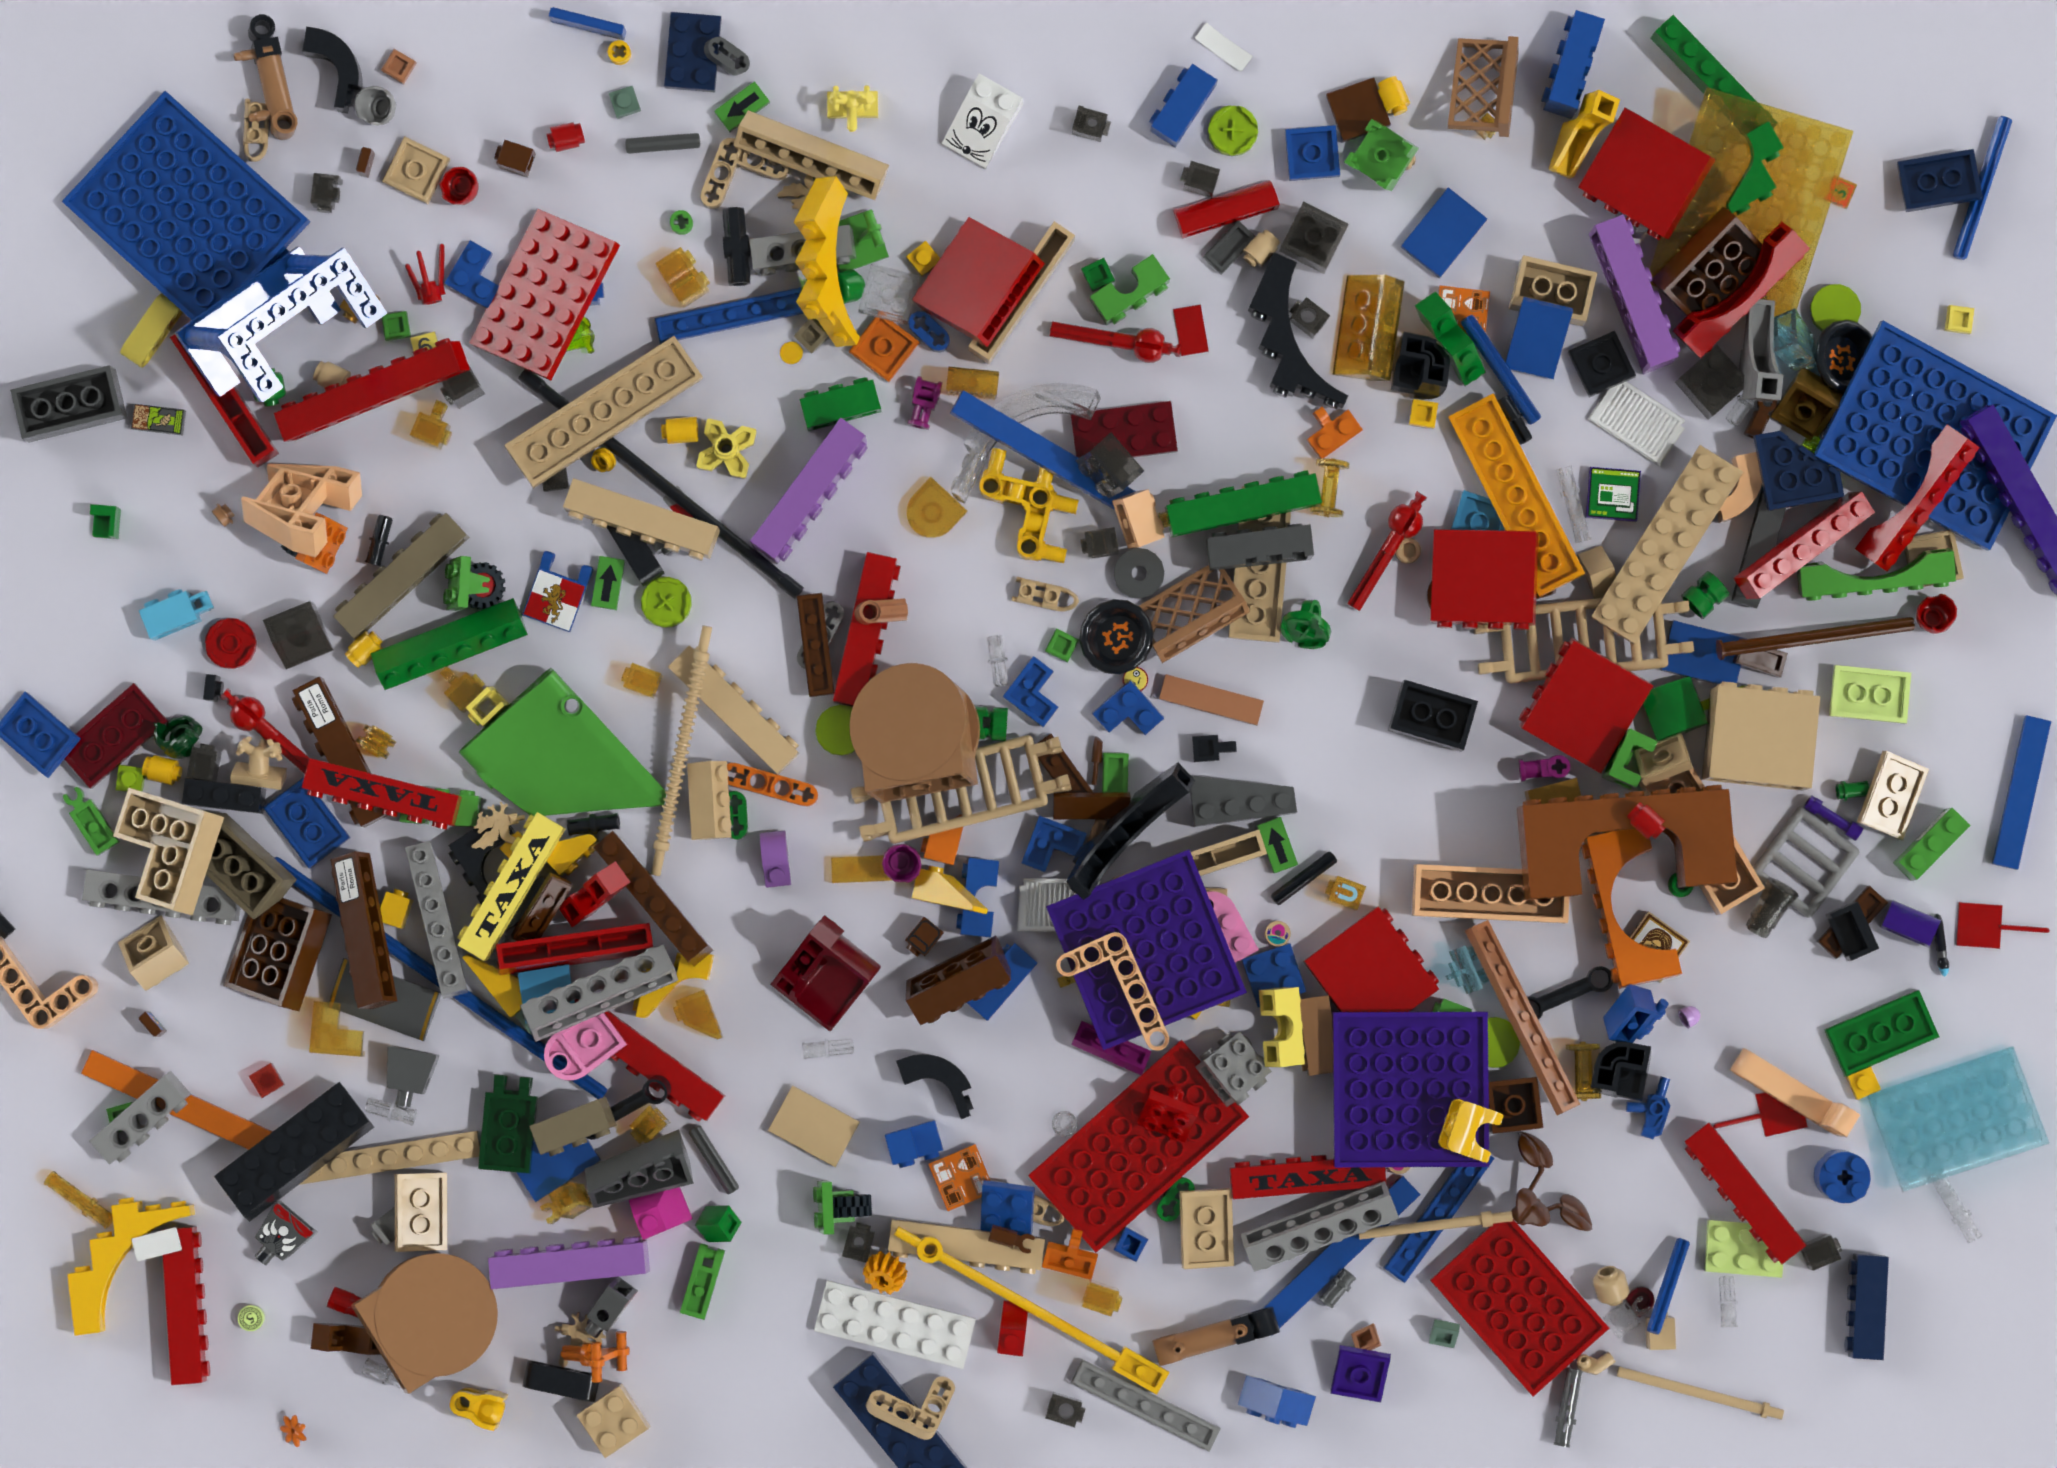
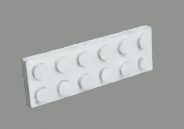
(895, 1324)

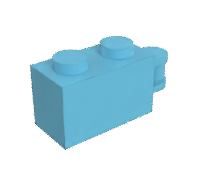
(173, 613)

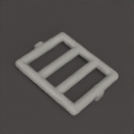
(1836, 869)

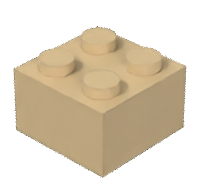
(613, 1421)

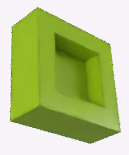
(129, 778)

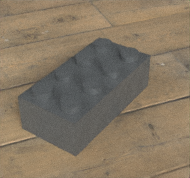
(68, 404)

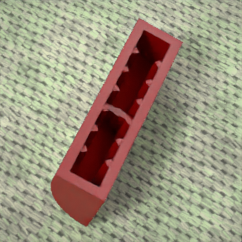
(1226, 209)

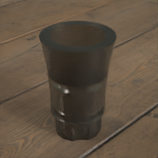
(1770, 907)

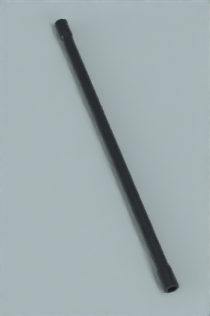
(782, 579)

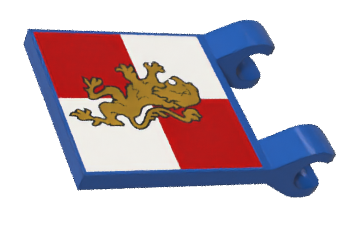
(556, 597)

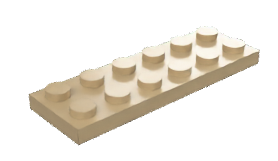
(1262, 590)

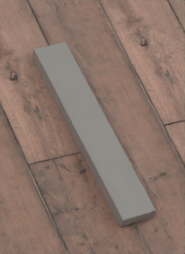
(1145, 1405)

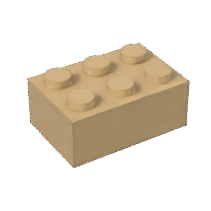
(1555, 285)

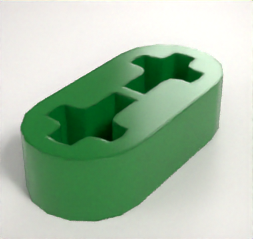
(742, 815)
(1169, 1196)

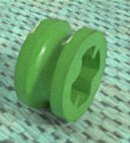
(676, 228)

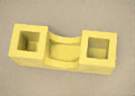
(1287, 1046)

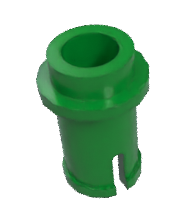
(1851, 790)

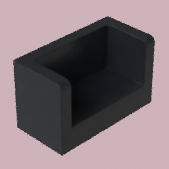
(1852, 931)

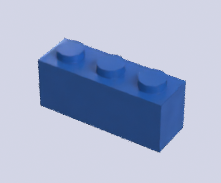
(1182, 104)
(1020, 966)

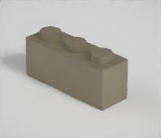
(573, 1127)

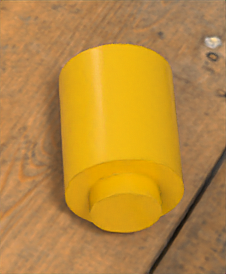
(680, 430)

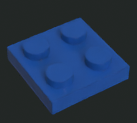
(1312, 153)
(1273, 970)
(1007, 1206)

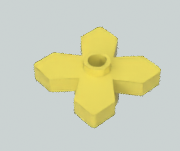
(739, 440)

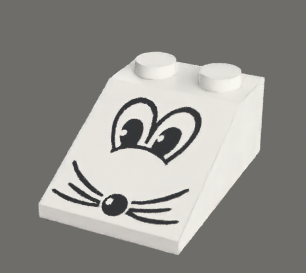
(982, 121)

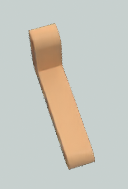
(1125, 982)
(39, 1002)
(1827, 1114)

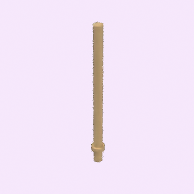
(1762, 1409)

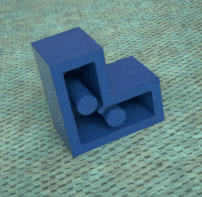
(913, 1143)
(1276, 1402)

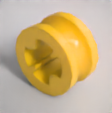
(619, 60)

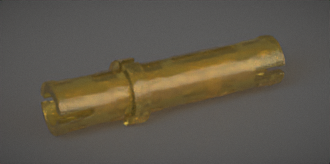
(83, 1202)

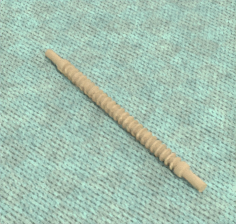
(662, 844)

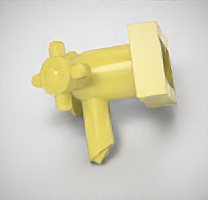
(852, 105)

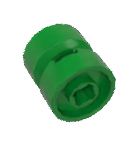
(1705, 594)
(998, 722)

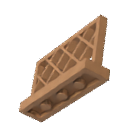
(1504, 92)
(1205, 624)

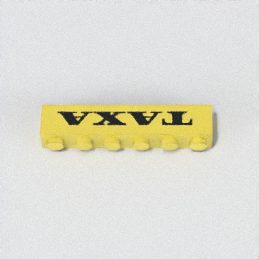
(511, 886)

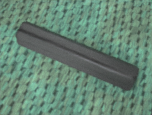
(662, 143)
(713, 1159)

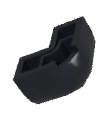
(1420, 367)
(1622, 1070)

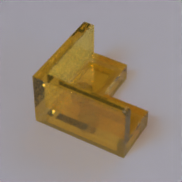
(327, 1036)

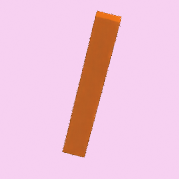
(195, 1112)

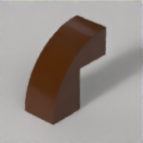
(342, 1337)

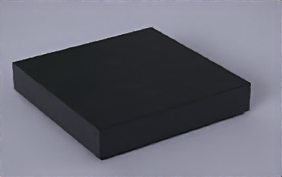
(1602, 364)

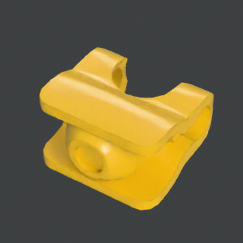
(1461, 1127)
(484, 1408)

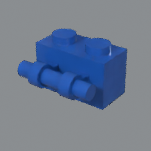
(1633, 1014)

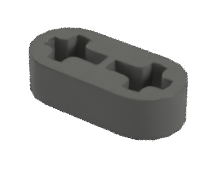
(724, 60)

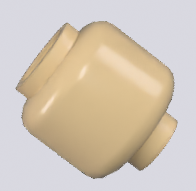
(1611, 1285)

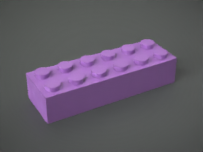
(1634, 294)
(809, 490)
(568, 1264)

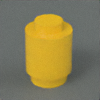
(1393, 96)
(361, 648)
(162, 769)

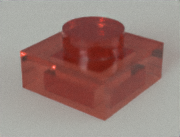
(267, 1080)

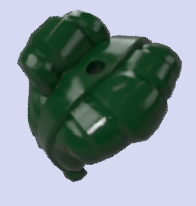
(177, 736)

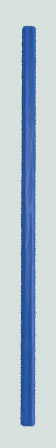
(467, 999)

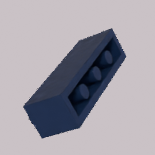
(1867, 1306)

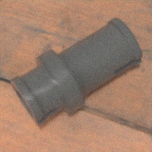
(1338, 1287)

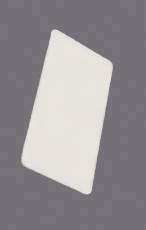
(156, 1244)

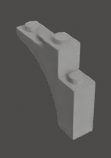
(1757, 358)

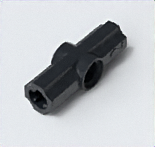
(736, 246)

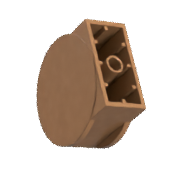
(914, 733)
(430, 1318)

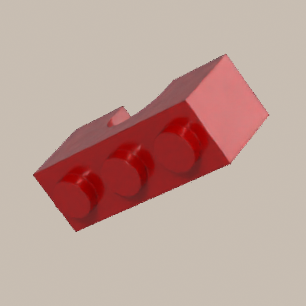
(594, 894)

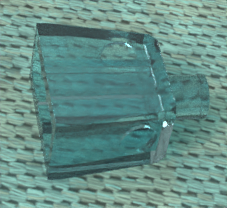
(1794, 341)

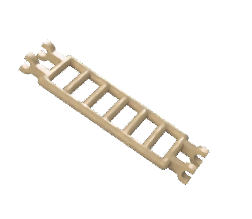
(1580, 607)
(1033, 751)

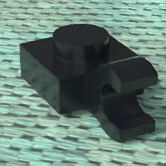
(1208, 748)

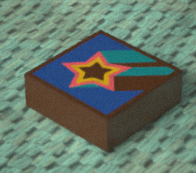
(152, 1024)

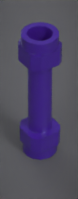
(1851, 829)

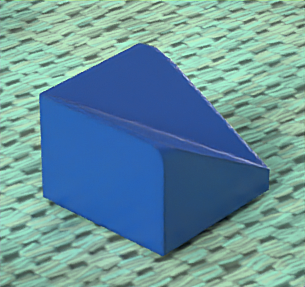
(1131, 1244)

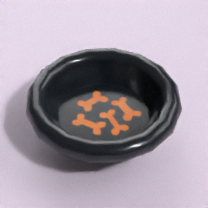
(1840, 352)
(1116, 636)

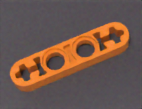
(769, 786)

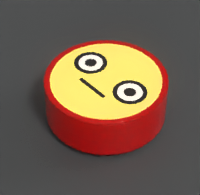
(1138, 676)

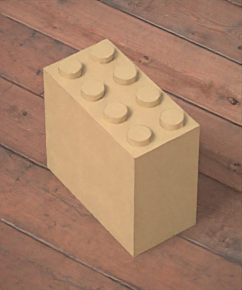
(1761, 736)

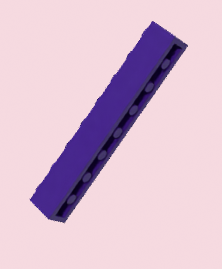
(2016, 486)

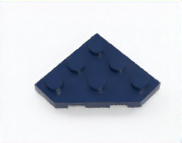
(1793, 473)

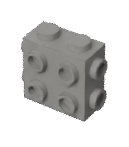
(1233, 1068)

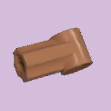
(883, 611)

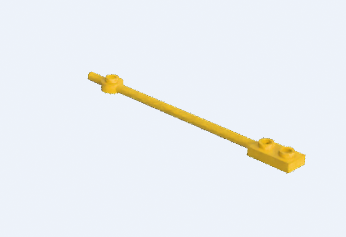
(1126, 1362)

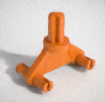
(592, 1355)

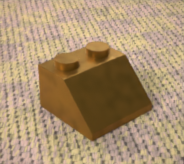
(1807, 404)

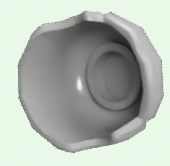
(375, 105)

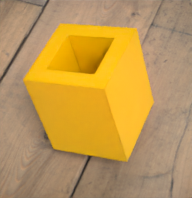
(396, 908)

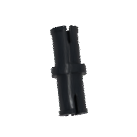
(593, 824)

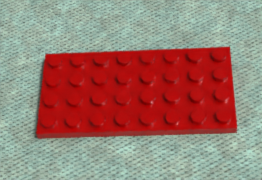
(1120, 1168)

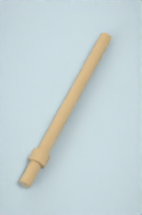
(1485, 1219)

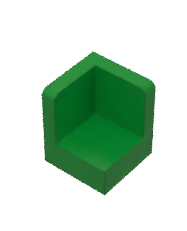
(106, 521)
(718, 1223)

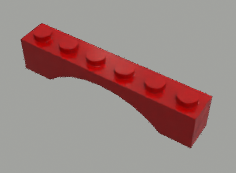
(1778, 254)
(1948, 458)

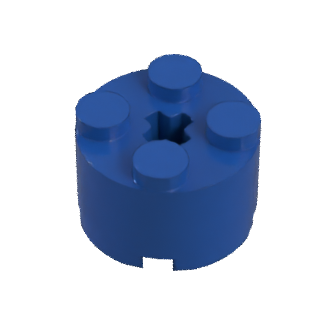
(1832, 1165)

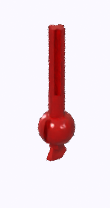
(1147, 345)
(1405, 523)
(249, 715)

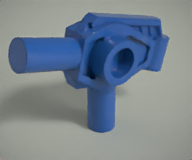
(1655, 1109)

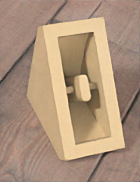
(1598, 570)

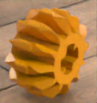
(885, 1272)

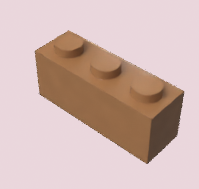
(1317, 1035)

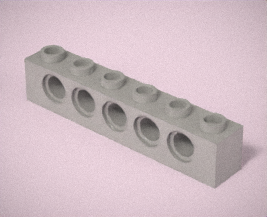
(98, 881)
(436, 919)
(593, 1004)
(1301, 1231)

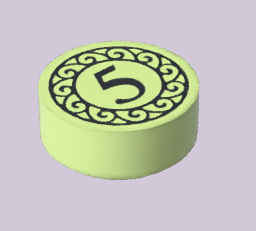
(251, 1318)

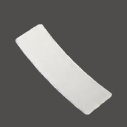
(1223, 47)

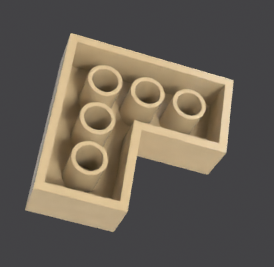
(179, 844)

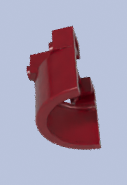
(838, 976)

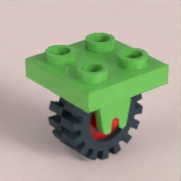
(472, 584)
(838, 1206)

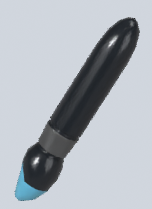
(1943, 963)

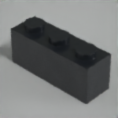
(224, 796)

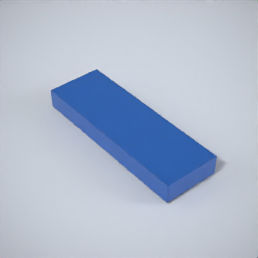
(587, 23)

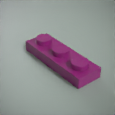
(1125, 1054)

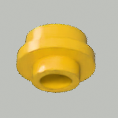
(603, 460)

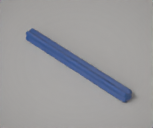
(1986, 177)

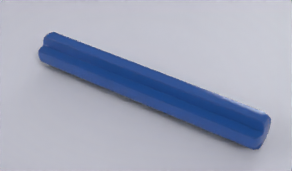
(1668, 1286)

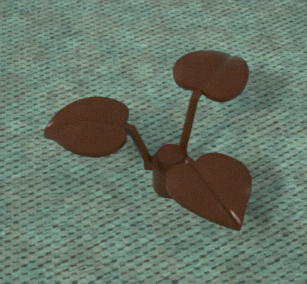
(1530, 1208)

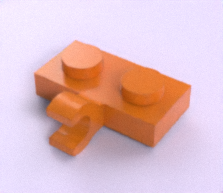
(1333, 433)
(1070, 1258)

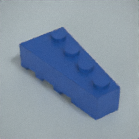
(1573, 64)

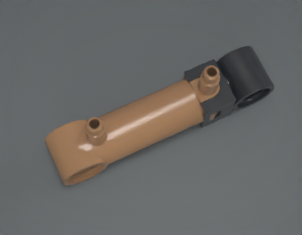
(267, 56)
(1216, 1336)

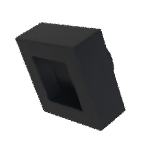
(213, 688)

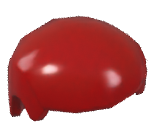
(459, 186)
(1936, 614)

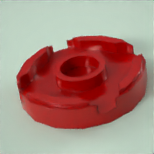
(230, 643)

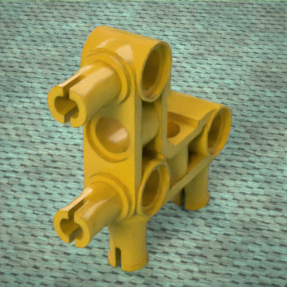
(1021, 493)

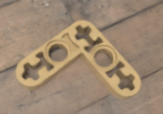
(738, 159)
(922, 1415)

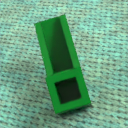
(1756, 181)
(1456, 343)

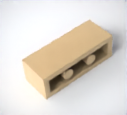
(709, 800)

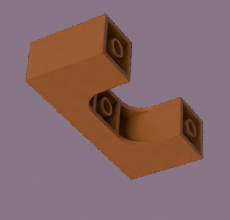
(1694, 822)

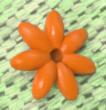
(294, 1430)

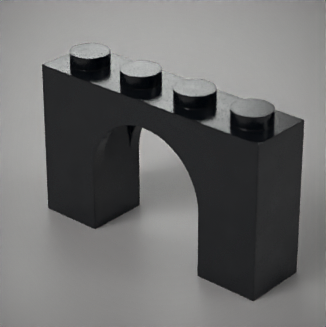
(473, 863)

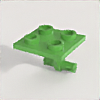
(867, 239)

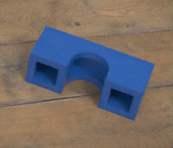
(978, 875)

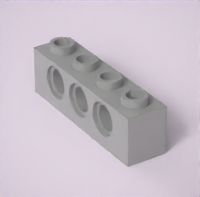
(764, 247)
(107, 1140)

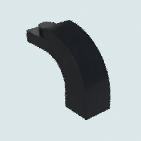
(327, 46)
(935, 1067)

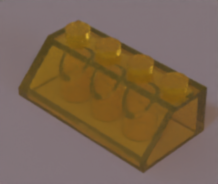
(1368, 327)

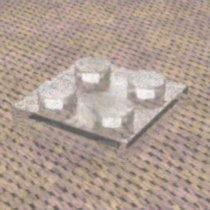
(889, 294)

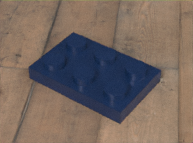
(686, 62)
(1939, 180)

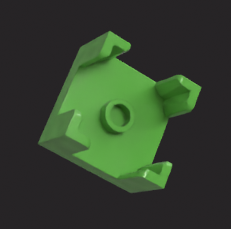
(1382, 155)
(1621, 757)

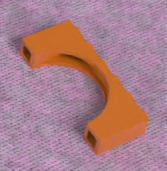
(1631, 960)

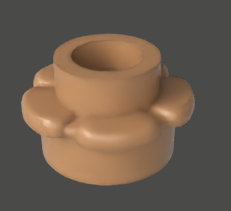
(223, 514)

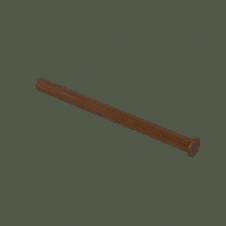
(1813, 637)

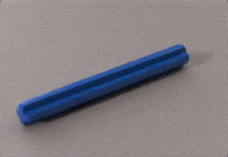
(1501, 369)

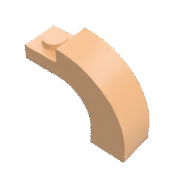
(1745, 489)

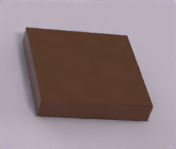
(1355, 107)

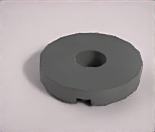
(1139, 558)

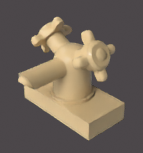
(258, 771)

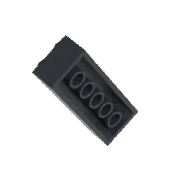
(294, 1151)

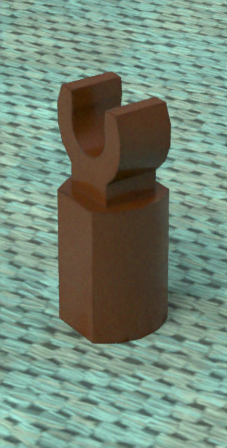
(1759, 419)
(1009, 1238)

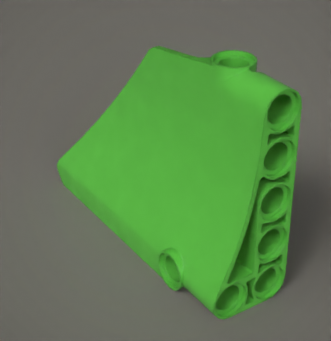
(558, 758)

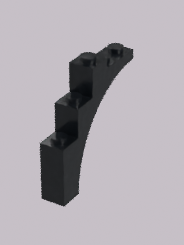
(1293, 370)
(1123, 828)

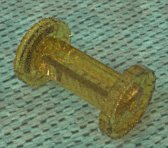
(1329, 487)
(1583, 1070)

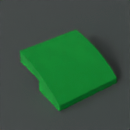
(1674, 708)

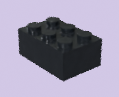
(1432, 715)

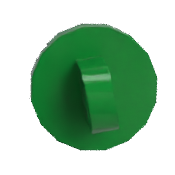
(1306, 626)

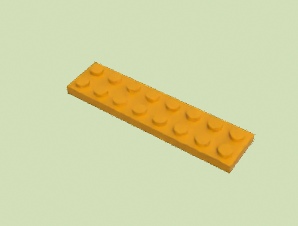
(1515, 489)

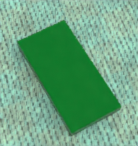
(1881, 1033)

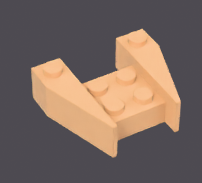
(293, 496)

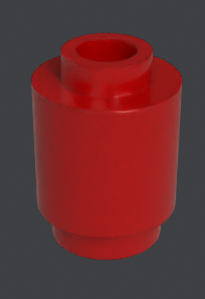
(565, 136)
(1646, 821)

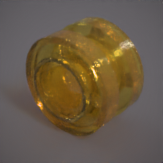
(376, 741)

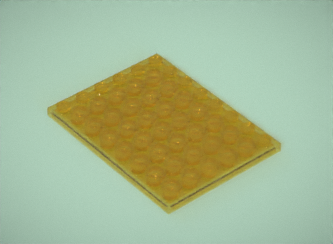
(1802, 173)

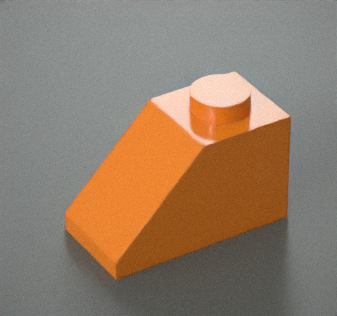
(942, 846)

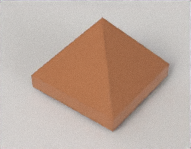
(1366, 1338)

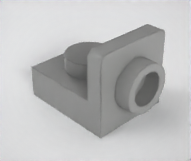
(385, 1227)

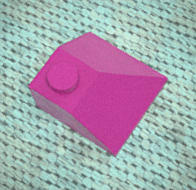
(659, 1211)

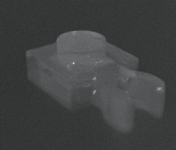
(1623, 1318)

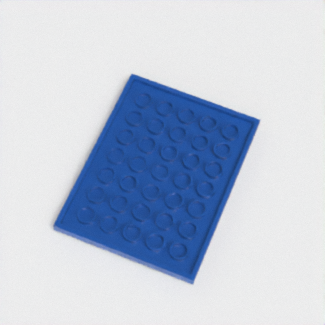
(184, 208)
(1899, 408)

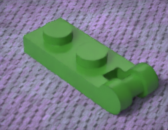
(702, 1282)

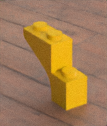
(1578, 135)
(565, 854)
(648, 1003)

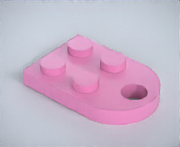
(1233, 927)
(584, 1047)

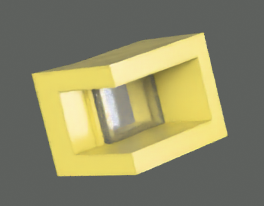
(486, 706)

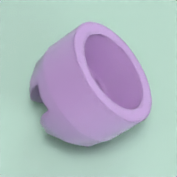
(1689, 1016)

